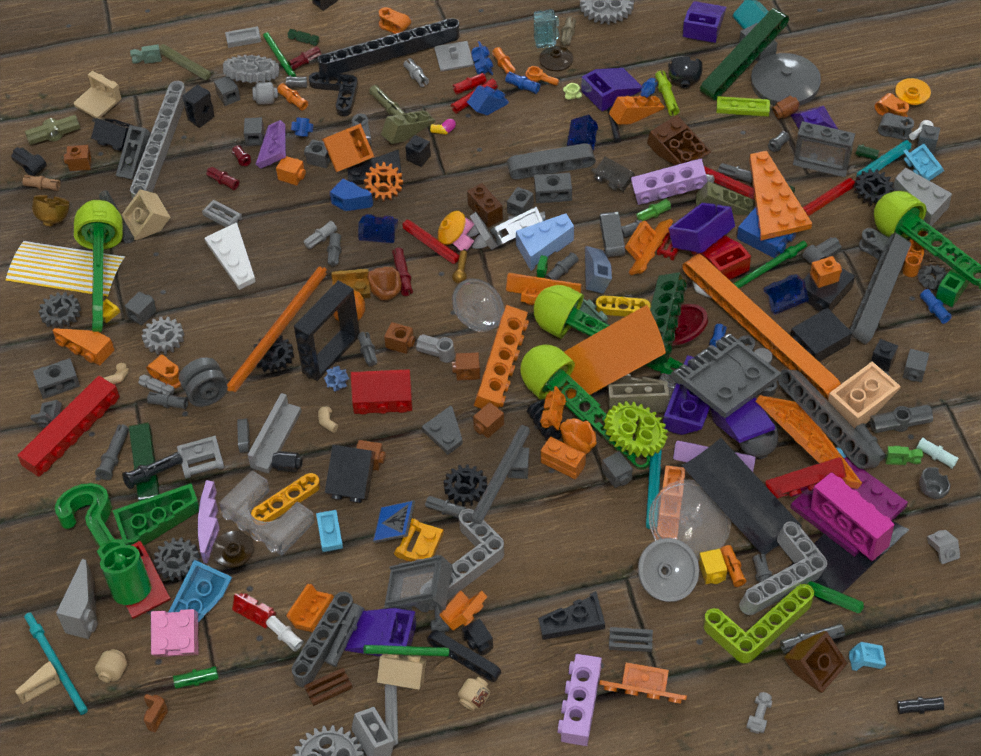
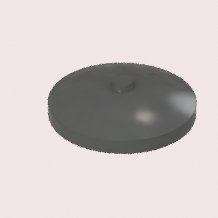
(785, 75)

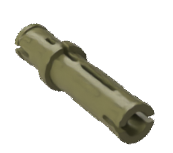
(391, 107)

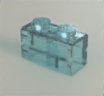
(545, 28)

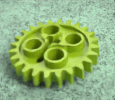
(649, 432)

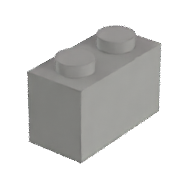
(372, 733)

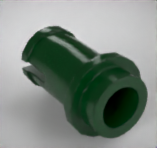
(867, 152)

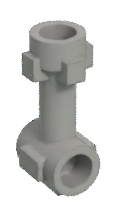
(757, 723)

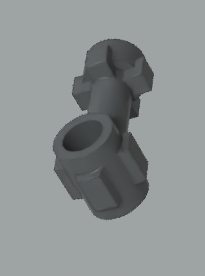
(438, 624)

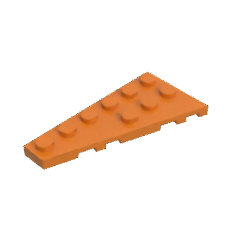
(775, 202)
(806, 433)

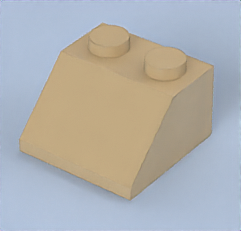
(145, 214)

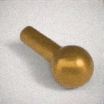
(459, 275)

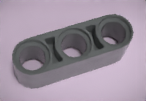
(612, 234)

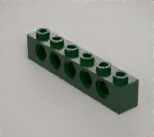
(666, 309)

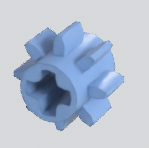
(336, 378)

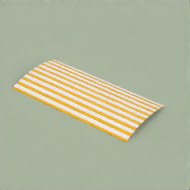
(60, 267)

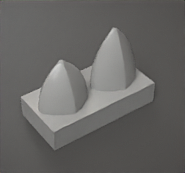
(484, 238)

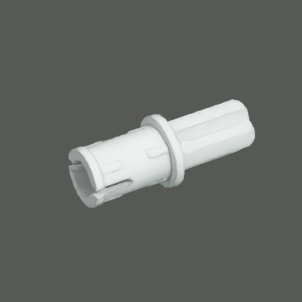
(284, 633)

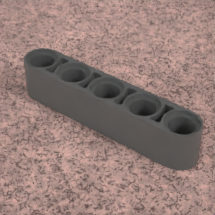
(551, 161)
(321, 648)

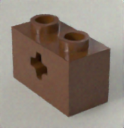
(485, 205)

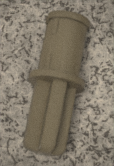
(568, 31)

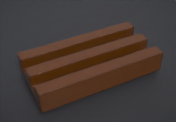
(326, 683)

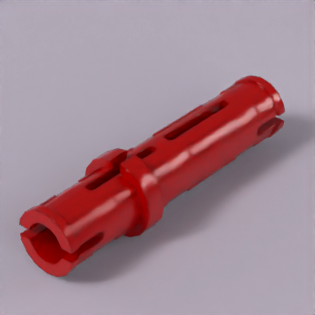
(462, 102)

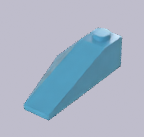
(201, 589)

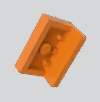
(309, 608)
(461, 609)

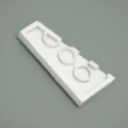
(232, 255)

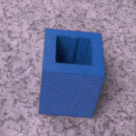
(486, 100)
(350, 196)

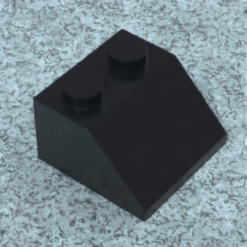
(110, 132)

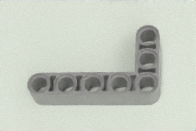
(482, 551)
(808, 564)

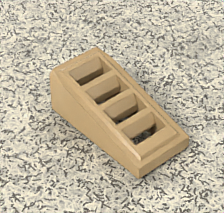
(39, 683)

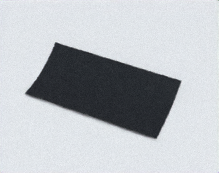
(740, 495)
(843, 567)

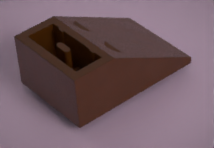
(677, 142)

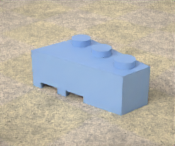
(544, 238)

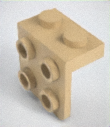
(100, 97)

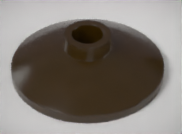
(556, 58)
(230, 542)

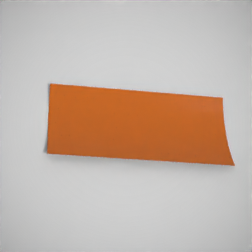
(615, 351)

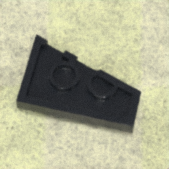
(357, 172)

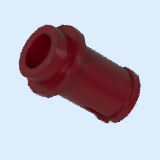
(243, 158)

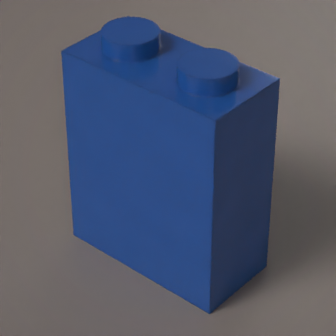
(750, 234)

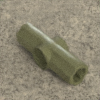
(52, 129)

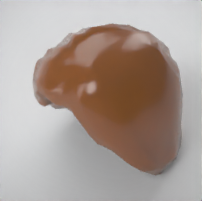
(384, 283)

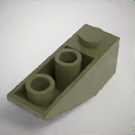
(404, 126)
(718, 195)

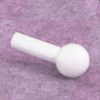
(916, 133)

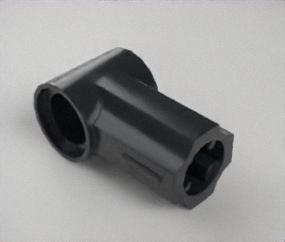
(30, 163)

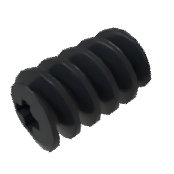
(535, 412)

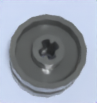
(203, 382)

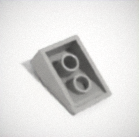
(78, 606)

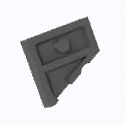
(444, 430)

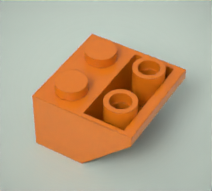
(348, 147)

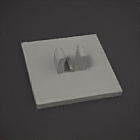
(453, 56)

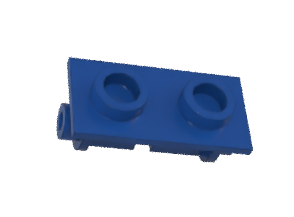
(480, 57)

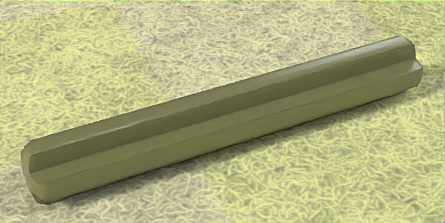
(185, 62)

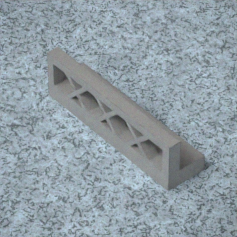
(273, 434)

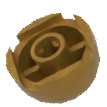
(50, 210)

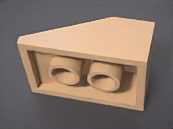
(863, 394)

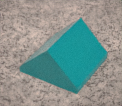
(749, 13)

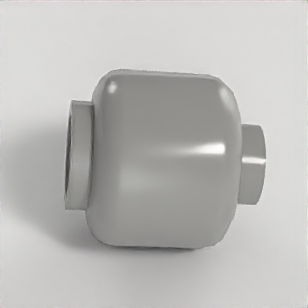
(264, 93)

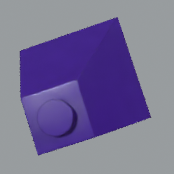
(815, 116)

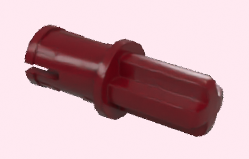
(304, 58)
(223, 178)

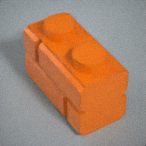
(563, 458)

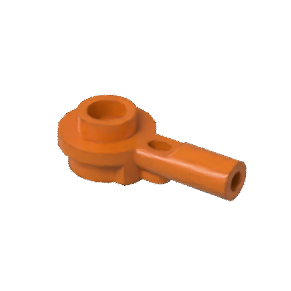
(536, 74)

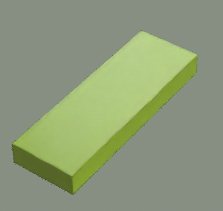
(743, 106)

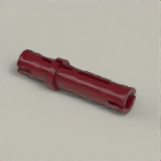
(401, 266)

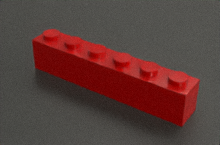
(68, 426)

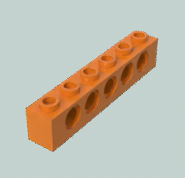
(509, 331)

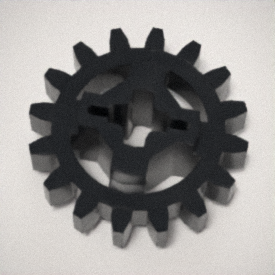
(872, 186)
(277, 356)
(465, 486)

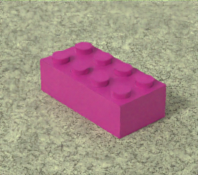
(852, 516)

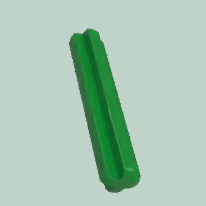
(836, 597)

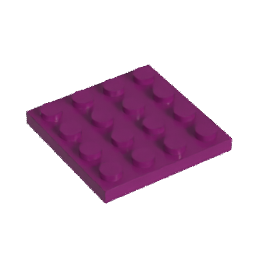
(871, 490)

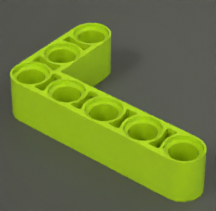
(762, 627)

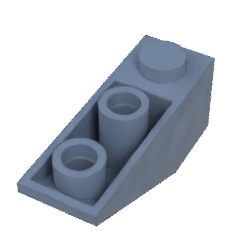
(597, 270)

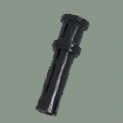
(144, 473)

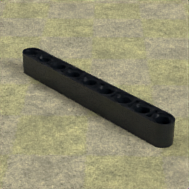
(388, 47)

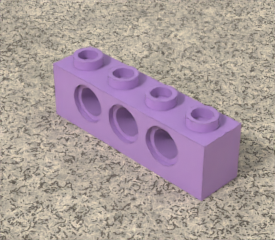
(669, 181)
(578, 731)

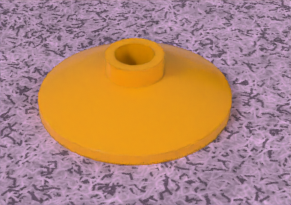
(913, 91)
(451, 227)

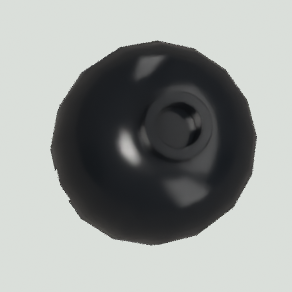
(685, 71)

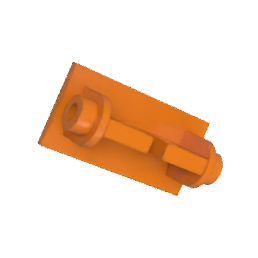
(555, 403)

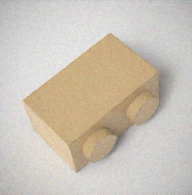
(402, 670)

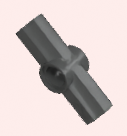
(901, 418)

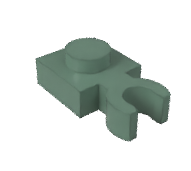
(148, 53)

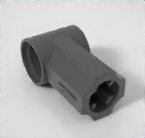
(825, 249)

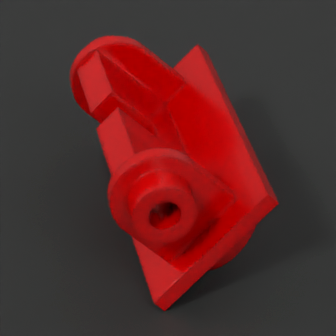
(248, 607)

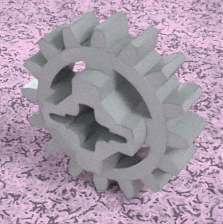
(163, 335)

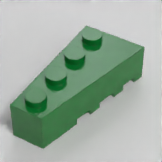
(155, 515)

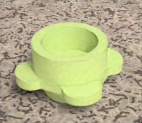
(572, 91)

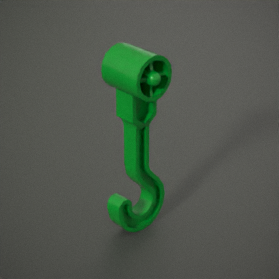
(119, 562)

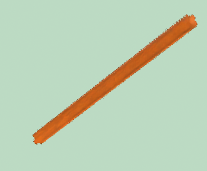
(278, 327)

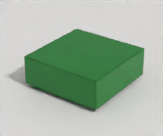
(542, 266)

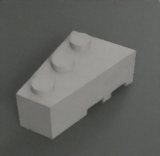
(933, 196)

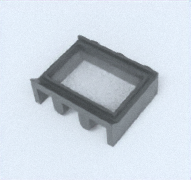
(823, 149)
(419, 584)

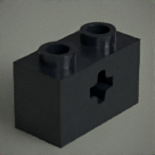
(198, 106)

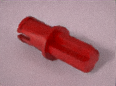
(469, 83)

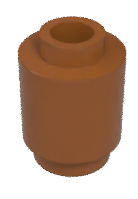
(786, 107)

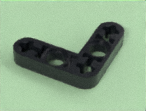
(344, 88)

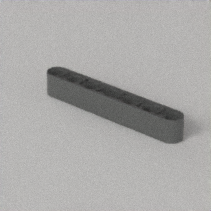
(879, 288)
(835, 422)

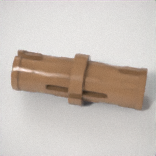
(41, 182)

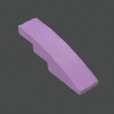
(207, 522)

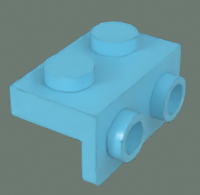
(923, 162)

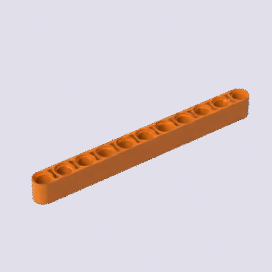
(759, 324)

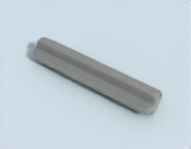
(391, 711)

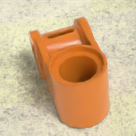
(394, 22)
(891, 104)
(164, 371)

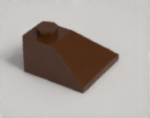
(816, 661)

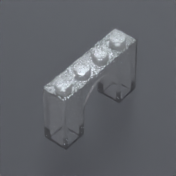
(277, 534)

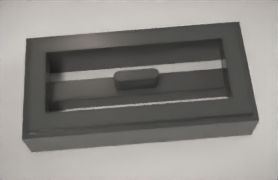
(630, 636)

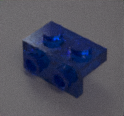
(582, 131)
(377, 228)
(786, 293)

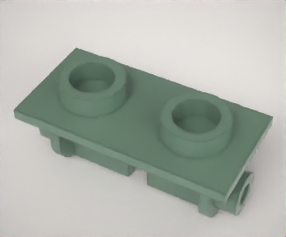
(589, 308)

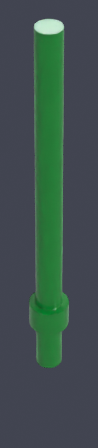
(789, 253)

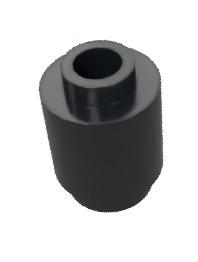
(287, 461)

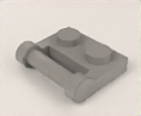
(200, 451)

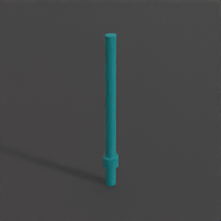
(38, 633)

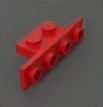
(805, 479)

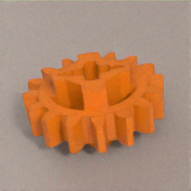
(381, 189)

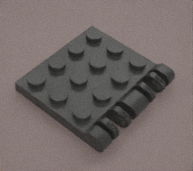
(726, 375)

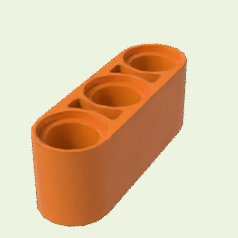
(914, 257)

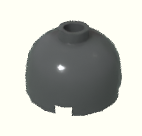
(761, 445)

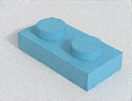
(329, 530)

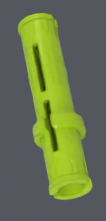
(665, 88)

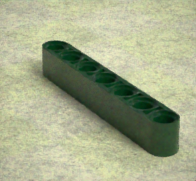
(744, 54)

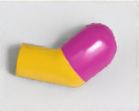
(444, 128)

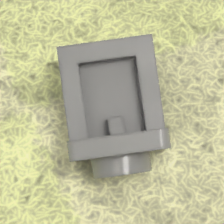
(946, 545)

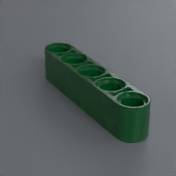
(143, 454)

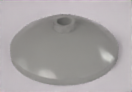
(680, 567)

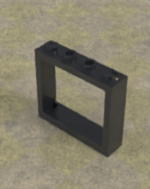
(337, 298)

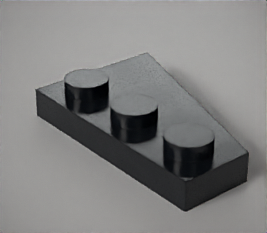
(576, 619)

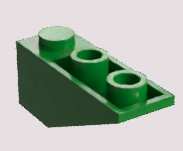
(952, 286)

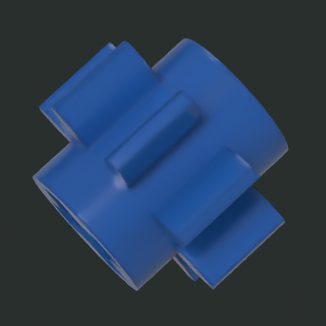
(302, 127)

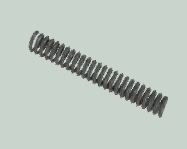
(125, 225)

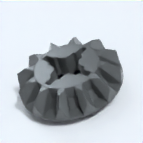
(927, 280)

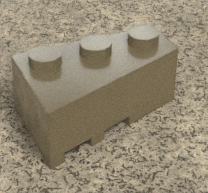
(644, 391)

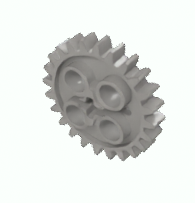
(606, 9)
(251, 68)
(340, 743)

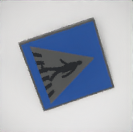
(394, 521)

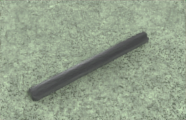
(500, 474)

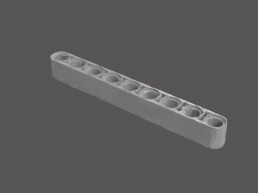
(159, 139)

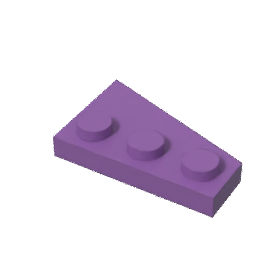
(273, 145)

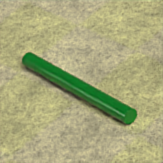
(278, 54)
(405, 650)

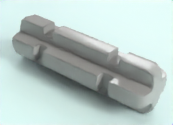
(155, 385)

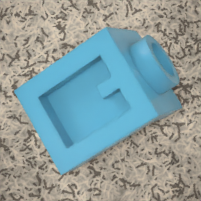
(867, 655)

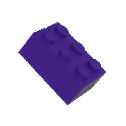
(702, 227)

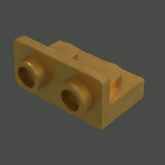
(355, 279)

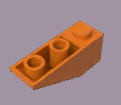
(632, 109)
(91, 345)

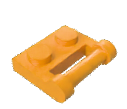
(425, 545)

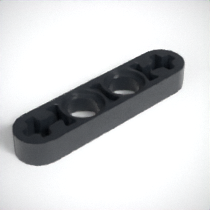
(465, 656)

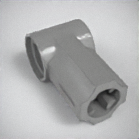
(441, 347)

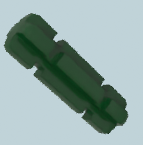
(303, 37)

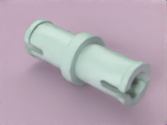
(937, 453)

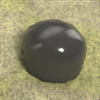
(933, 483)

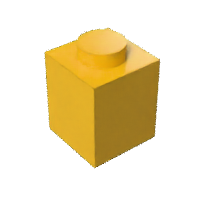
(712, 566)

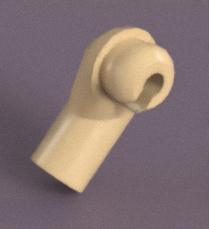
(120, 374)
(324, 419)

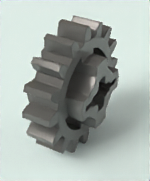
(60, 310)
(175, 558)

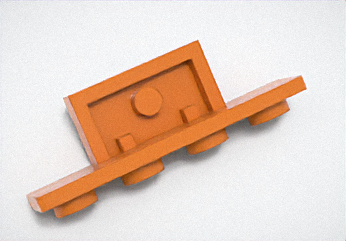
(644, 244)
(532, 286)
(644, 679)

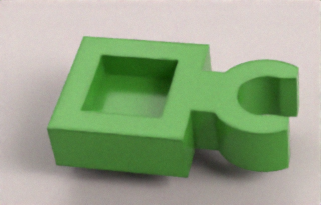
(901, 455)

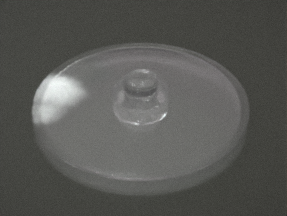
(689, 515)

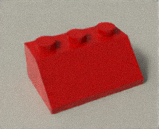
(381, 391)

